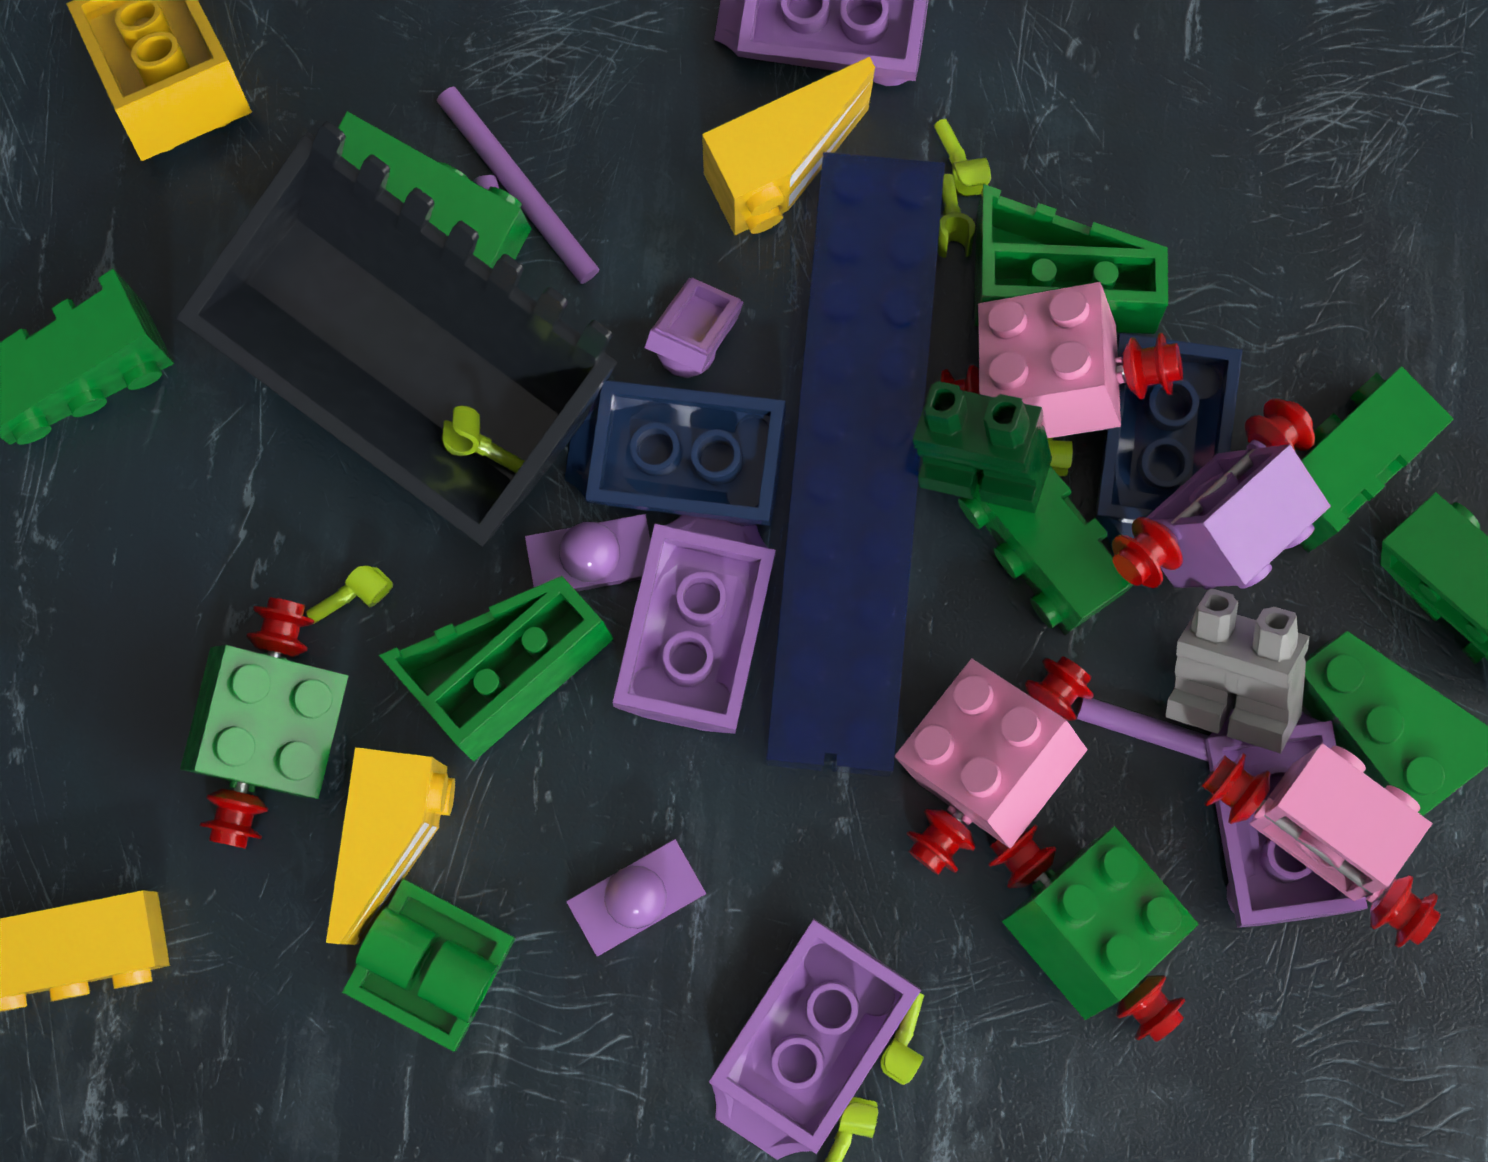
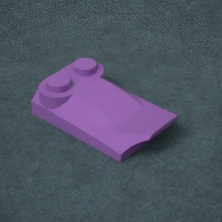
(828, 33)
(695, 624)
(1263, 878)
(809, 1043)

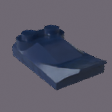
(1166, 435)
(680, 452)

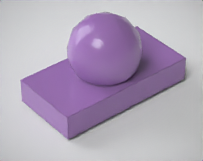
(693, 328)
(591, 553)
(636, 897)

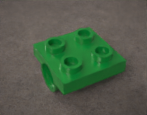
(428, 964)

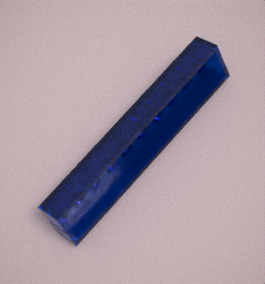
(856, 465)

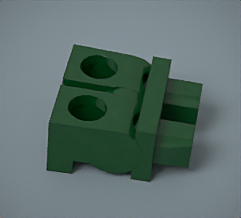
(978, 432)

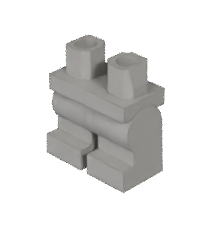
(1244, 663)

